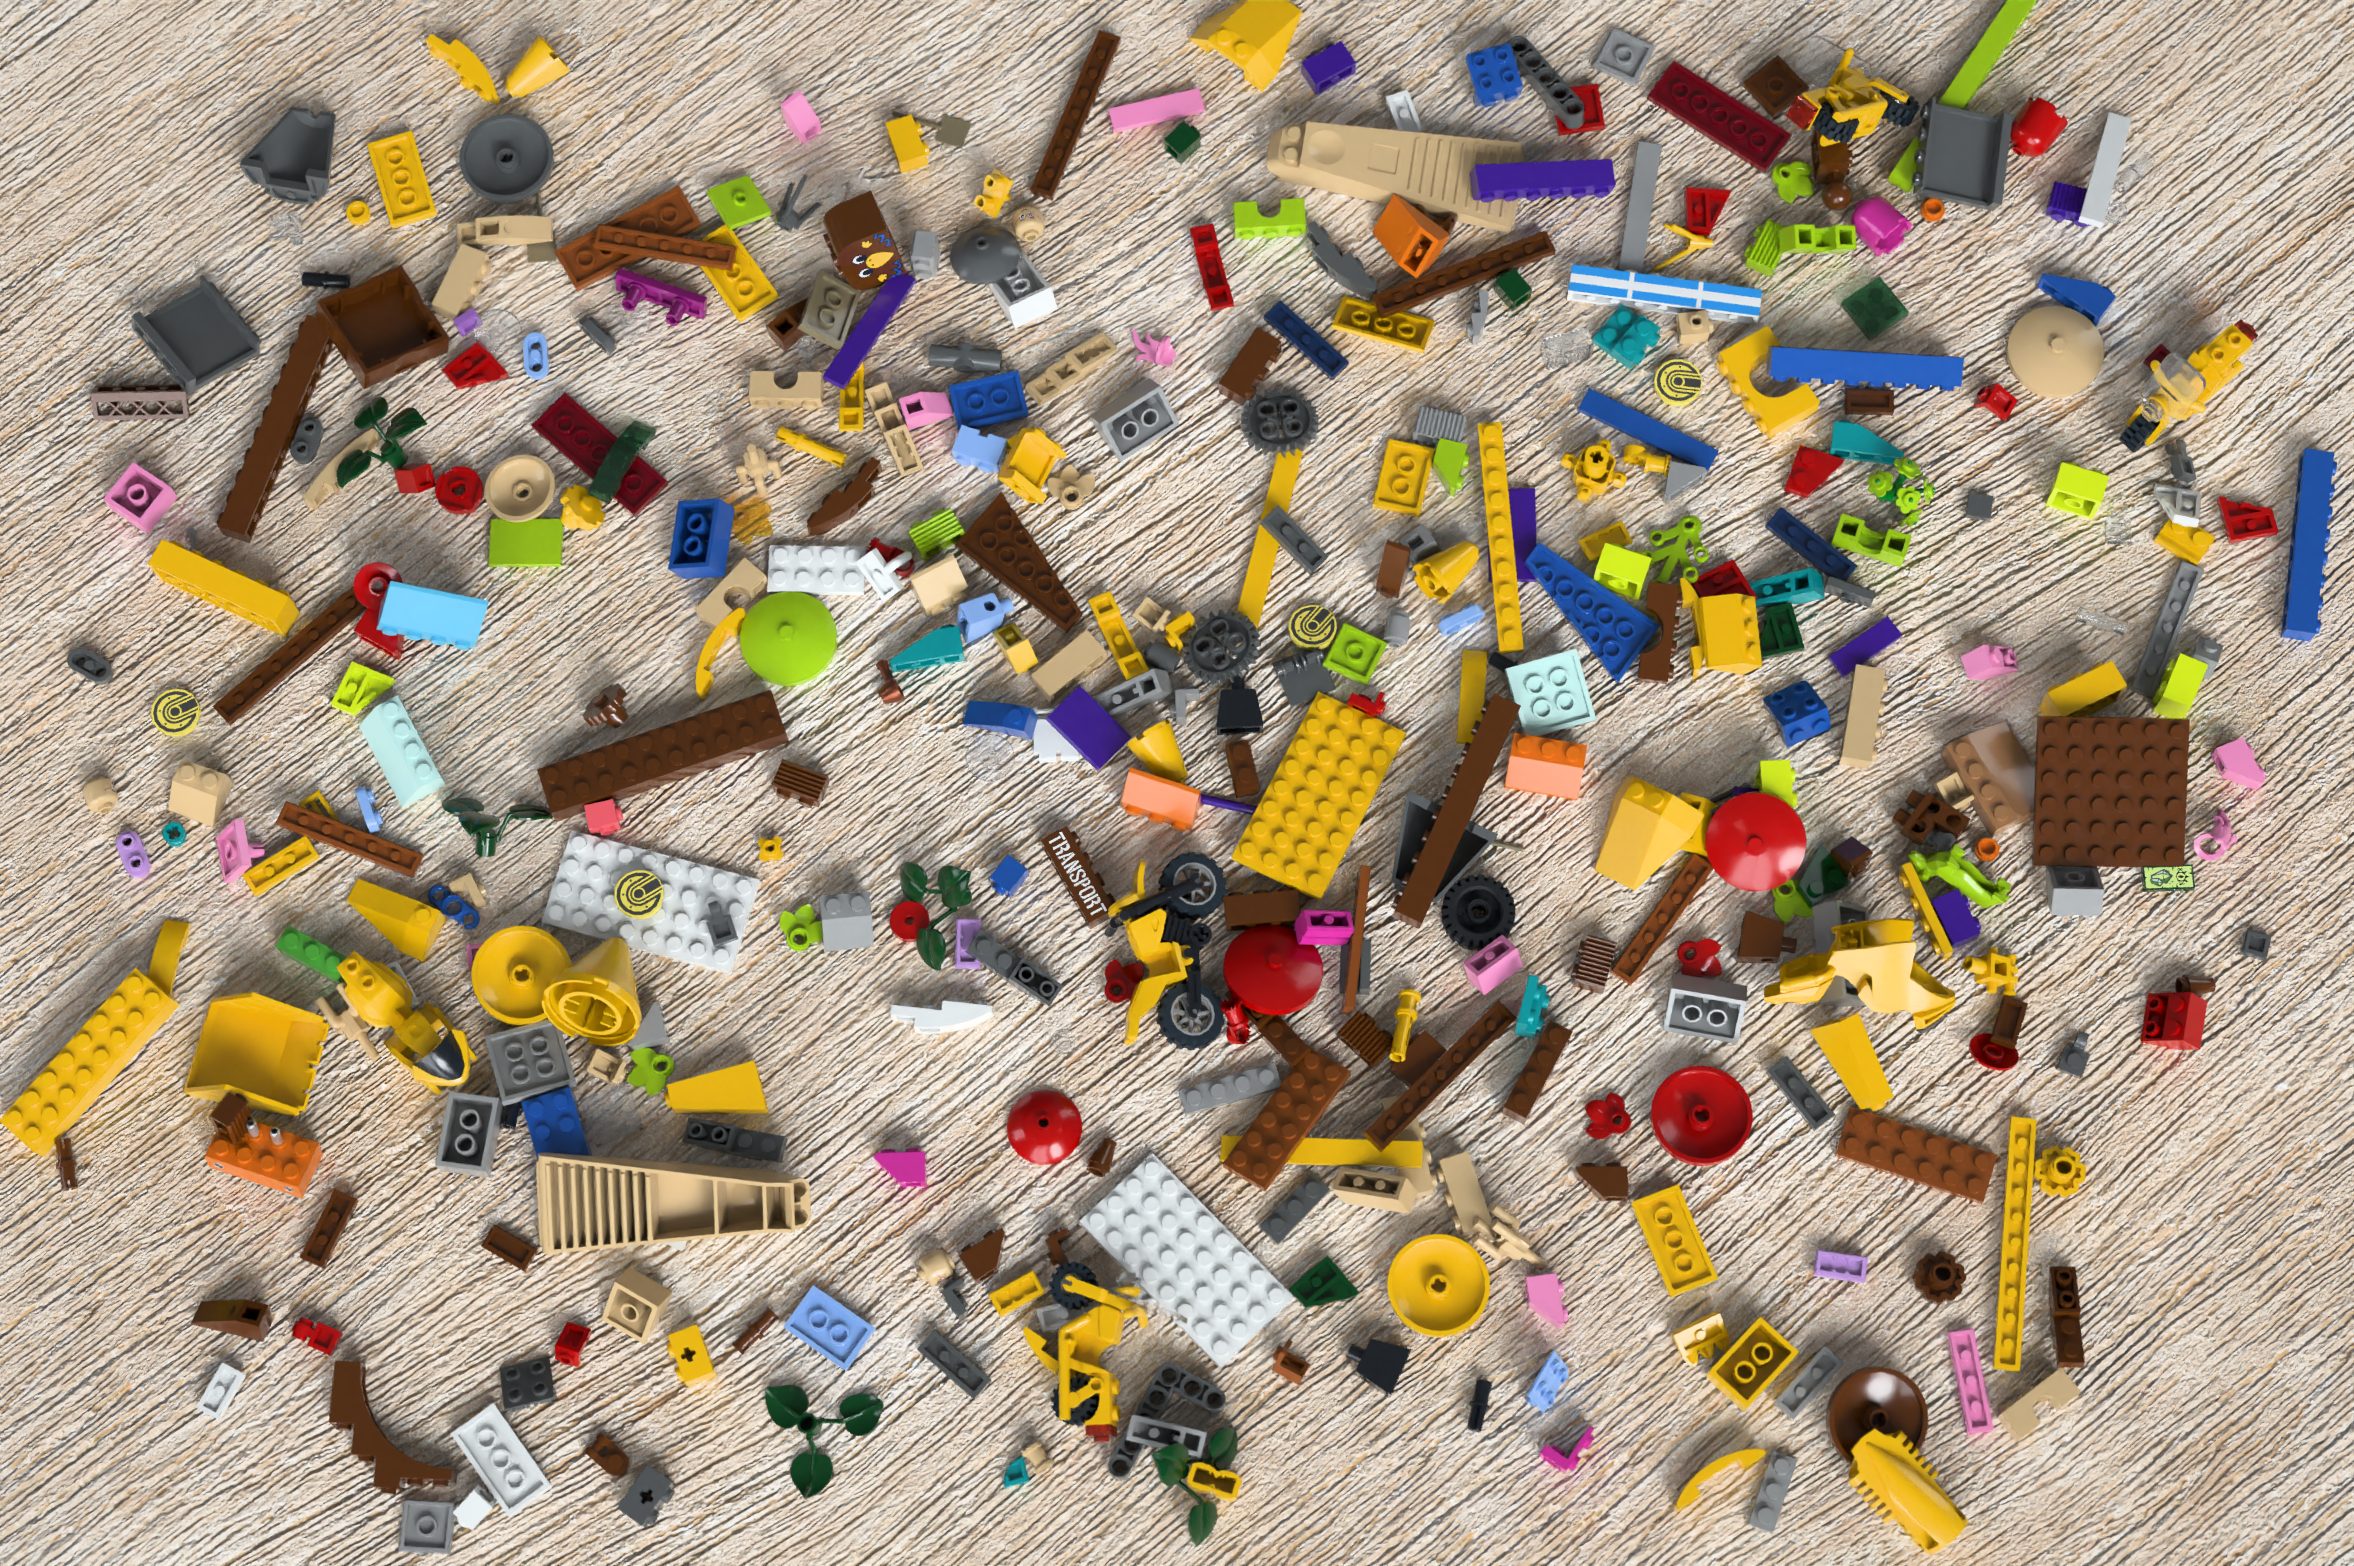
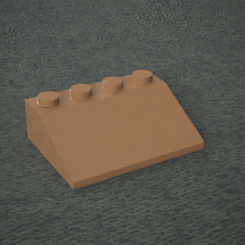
(1996, 774)

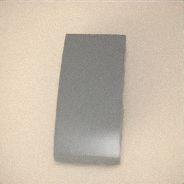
(1478, 318)

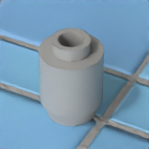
(1397, 629)

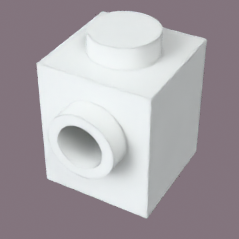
(474, 1507)

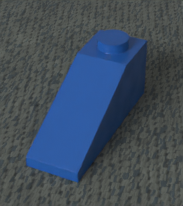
(2079, 295)
(1001, 718)

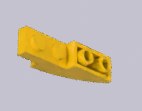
(469, 68)

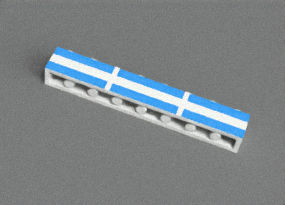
(1664, 294)

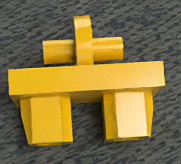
(994, 193)

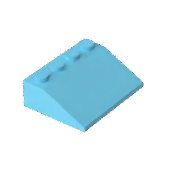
(431, 615)

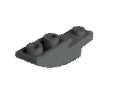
(1341, 268)
(1014, 969)
(735, 1140)

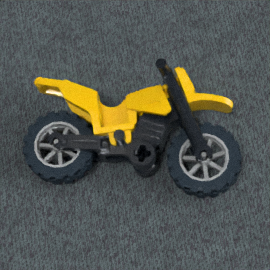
(1172, 949)

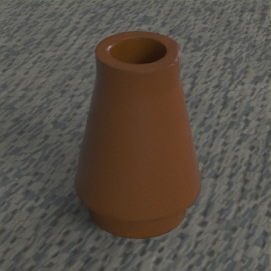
(2195, 984)
(1101, 1159)

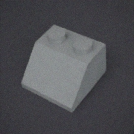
(2074, 890)
(846, 921)

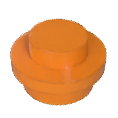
(1932, 210)
(1986, 849)

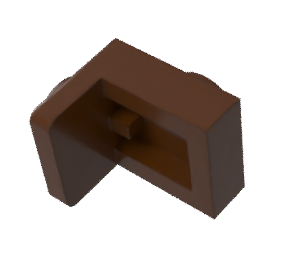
(1056, 1254)

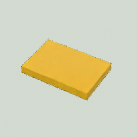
(1403, 477)

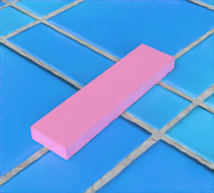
(1156, 110)
(1970, 1381)

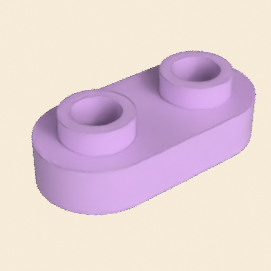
(134, 852)

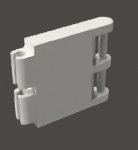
(1050, 742)

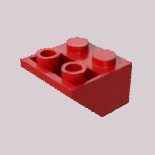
(2174, 1020)

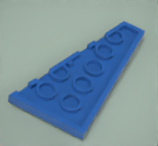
(1601, 618)

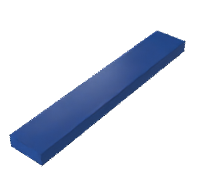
(1647, 430)

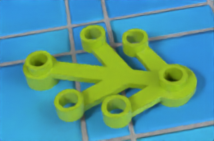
(1677, 551)

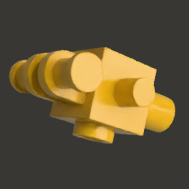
(1994, 971)

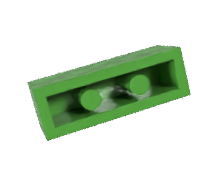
(311, 954)

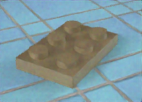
(829, 310)

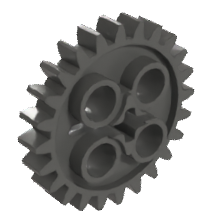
(1257, 424)
(1237, 630)

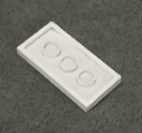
(816, 570)
(501, 1460)

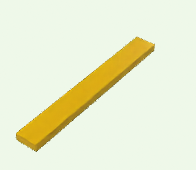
(1265, 546)
(1346, 1152)

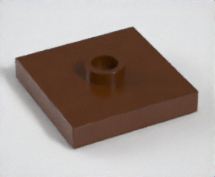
(1775, 86)

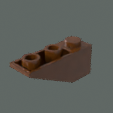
(784, 327)
(235, 1317)

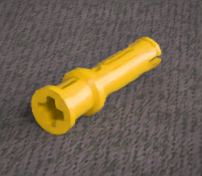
(1405, 1016)

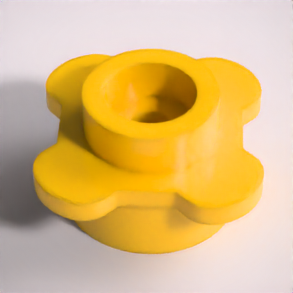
(775, 854)

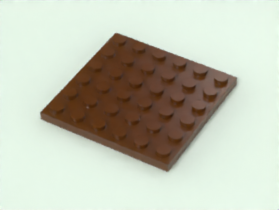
(2110, 791)

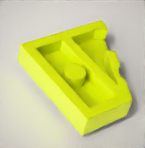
(360, 688)

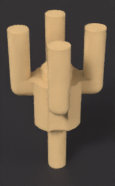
(757, 467)
(348, 1022)
(1505, 1238)

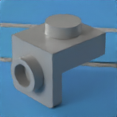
(2209, 653)
(1178, 709)

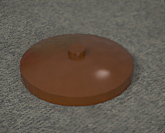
(1878, 1401)

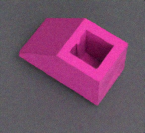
(906, 1168)

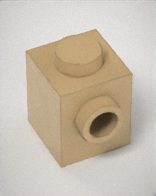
(1693, 327)

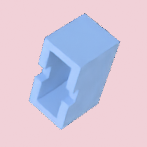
(978, 450)

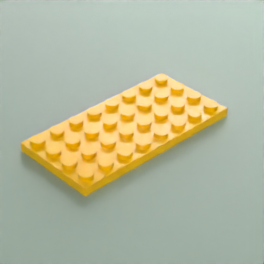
(1319, 796)

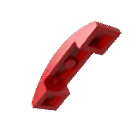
(1211, 267)

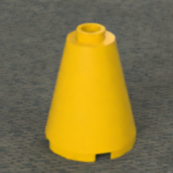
(535, 69)
(1444, 571)
(1160, 752)

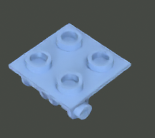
(1547, 1383)

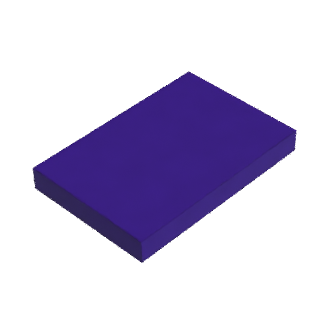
(1088, 728)

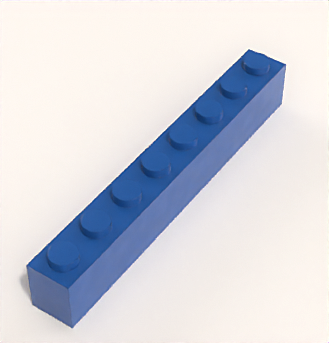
(1864, 366)
(2308, 545)

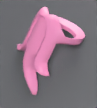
(1155, 351)
(2221, 834)

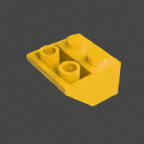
(1696, 843)

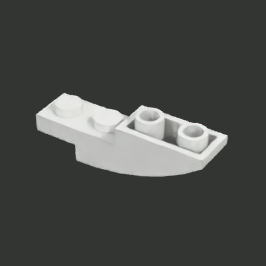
(952, 1017)

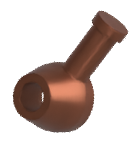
(890, 691)

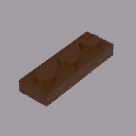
(329, 1229)

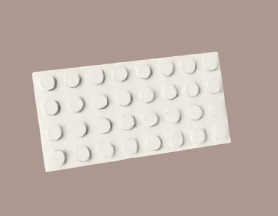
(586, 905)
(1186, 1260)

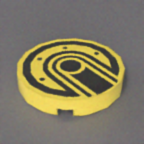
(1677, 382)
(1312, 627)
(176, 712)
(639, 894)

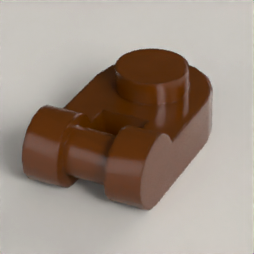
(615, 1462)

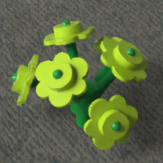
(1904, 497)

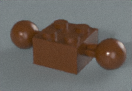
(1830, 168)

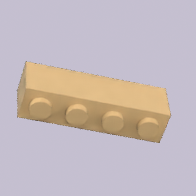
(1862, 716)
(1420, 1178)

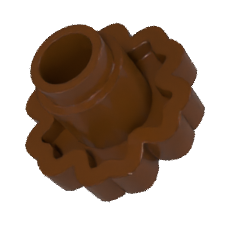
(607, 707)
(1939, 1277)

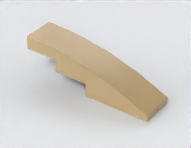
(1071, 369)
(894, 429)
(327, 478)

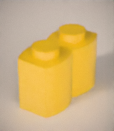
(1207, 1480)

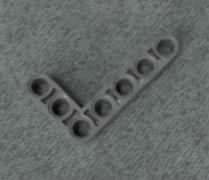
(1548, 91)
(1146, 1408)

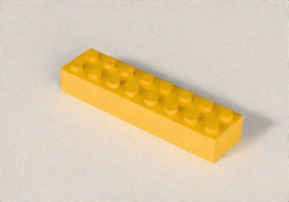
(89, 1062)

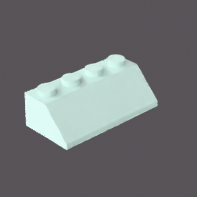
(401, 752)

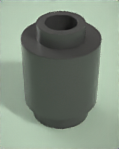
(1162, 656)

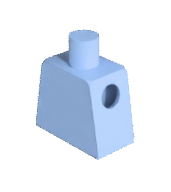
(982, 615)

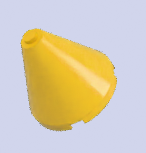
(596, 996)

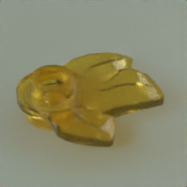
(754, 523)

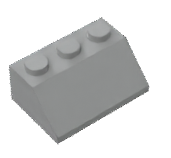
(1135, 419)
(1705, 1008)

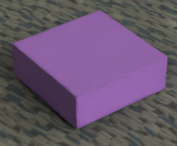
(466, 322)

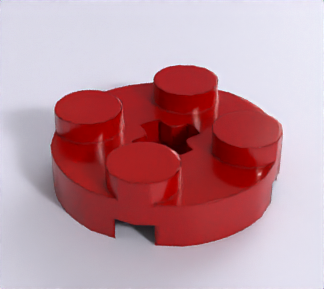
(453, 480)

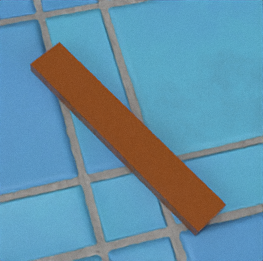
(665, 247)
(349, 839)
(1662, 919)
(1355, 940)

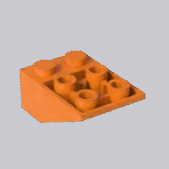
(1410, 236)

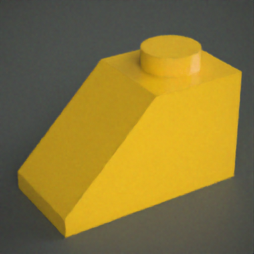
(1015, 648)

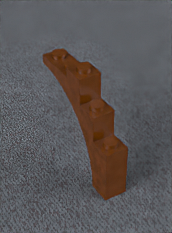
(351, 1409)

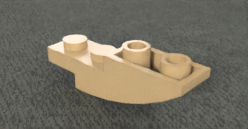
(505, 230)

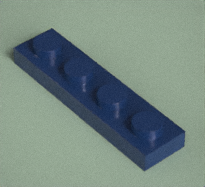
(1306, 340)
(1810, 545)

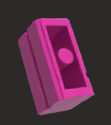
(1324, 927)

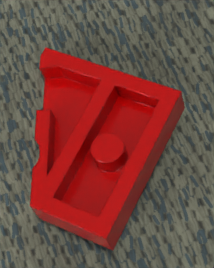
(1810, 470)

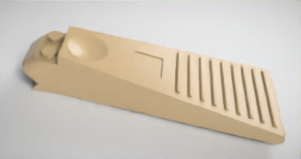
(1383, 162)
(643, 1202)

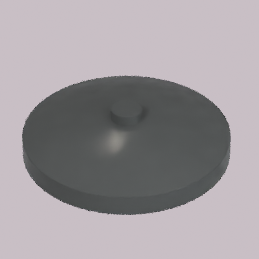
(506, 158)

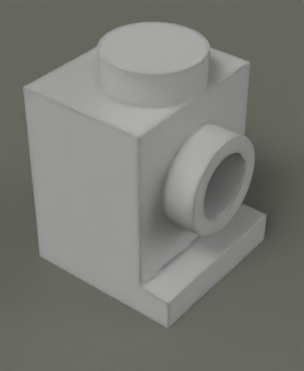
(1421, 544)

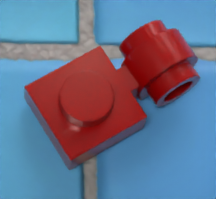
(322, 1338)

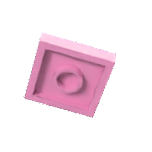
(235, 851)

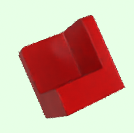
(415, 478)

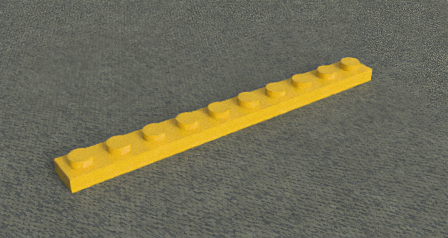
(1500, 538)
(2014, 1244)

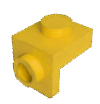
(1179, 625)

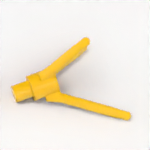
(1693, 242)

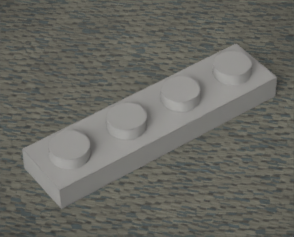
(1230, 1089)

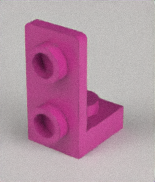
(1556, 1458)

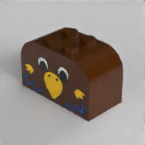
(862, 243)

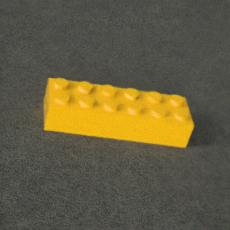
(224, 587)

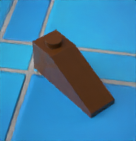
(1393, 570)

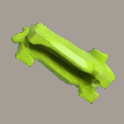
(1960, 875)

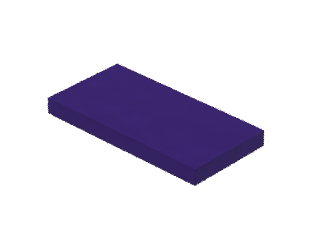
(1523, 529)

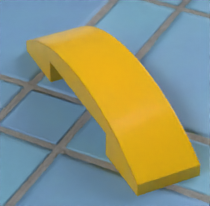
(853, 403)
(1691, 600)
(730, 626)
(1117, 636)
(1471, 693)
(167, 954)
(1743, 1458)

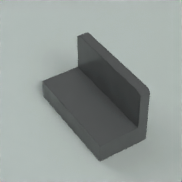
(1363, 985)

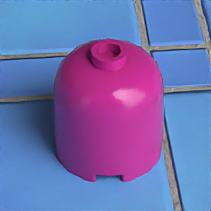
(1879, 224)

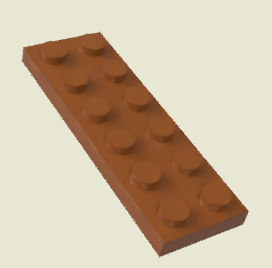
(664, 215)
(1286, 1119)
(1916, 1155)

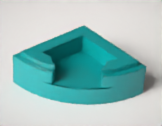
(1016, 1473)

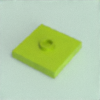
(738, 202)
(1355, 654)

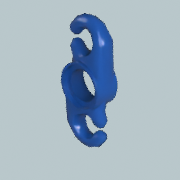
(465, 908)

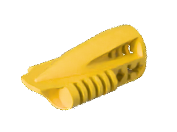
(1905, 1489)

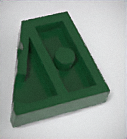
(1780, 632)
(1821, 878)
(1323, 1285)

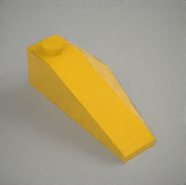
(402, 920)

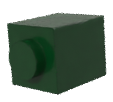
(1182, 142)
(1512, 289)

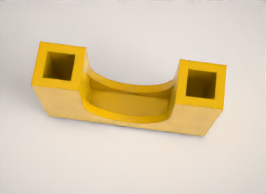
(1770, 413)

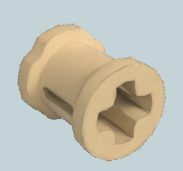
(1038, 1457)

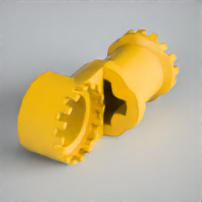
(1639, 456)

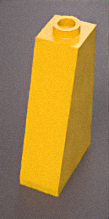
(1854, 1060)
(719, 1092)

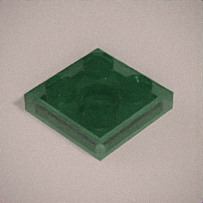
(1874, 308)

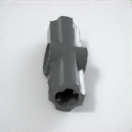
(965, 358)

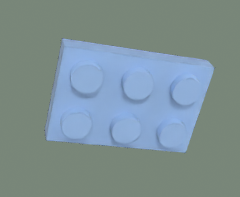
(829, 1328)

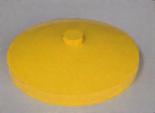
(514, 971)
(1438, 1285)

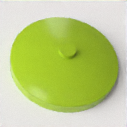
(788, 638)

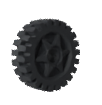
(1472, 894)

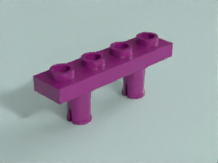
(660, 293)

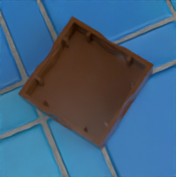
(382, 327)

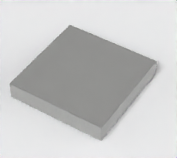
(1624, 57)
(427, 1527)

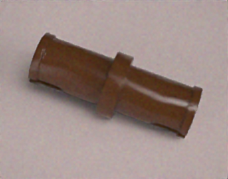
(66, 1164)
(755, 1330)

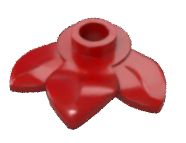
(1703, 961)
(1122, 977)
(1603, 1117)

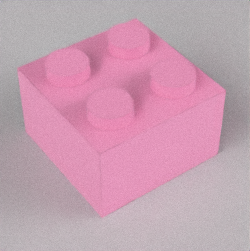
(140, 498)

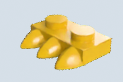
(1701, 1336)

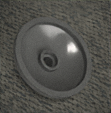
(985, 255)

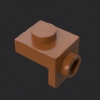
(1289, 1365)

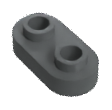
(603, 340)
(308, 439)
(91, 667)

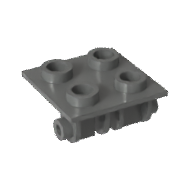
(1303, 676)
(527, 1384)

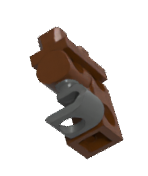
(1927, 816)

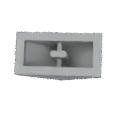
(1681, 479)
(651, 1031)

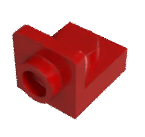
(1996, 400)
(1364, 704)
(571, 1344)

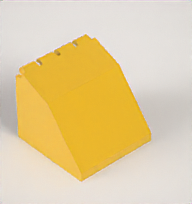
(257, 1051)

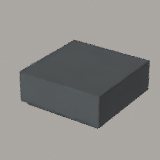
(1979, 506)
(2255, 944)

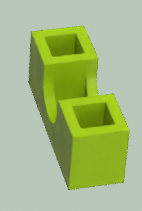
(1252, 224)
(1812, 240)
(1856, 537)

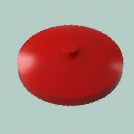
(1756, 841)
(1272, 970)
(1701, 1115)

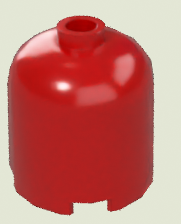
(2036, 128)

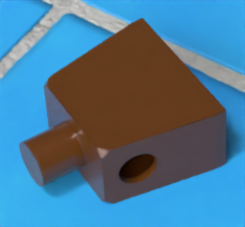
(1762, 940)

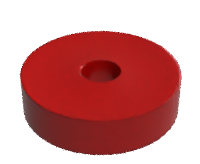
(903, 912)

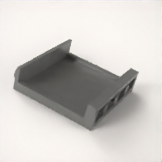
(1962, 156)
(197, 337)

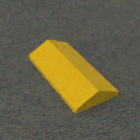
(1398, 329)

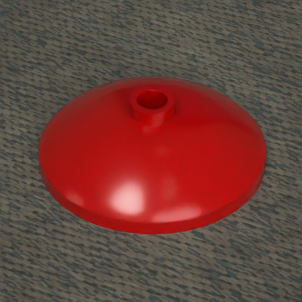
(1048, 1143)

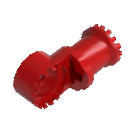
(890, 553)
(1236, 1020)

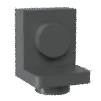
(956, 1303)

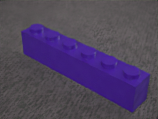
(1542, 179)

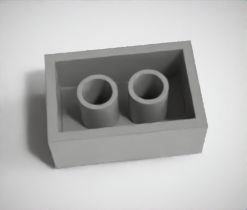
(469, 1134)

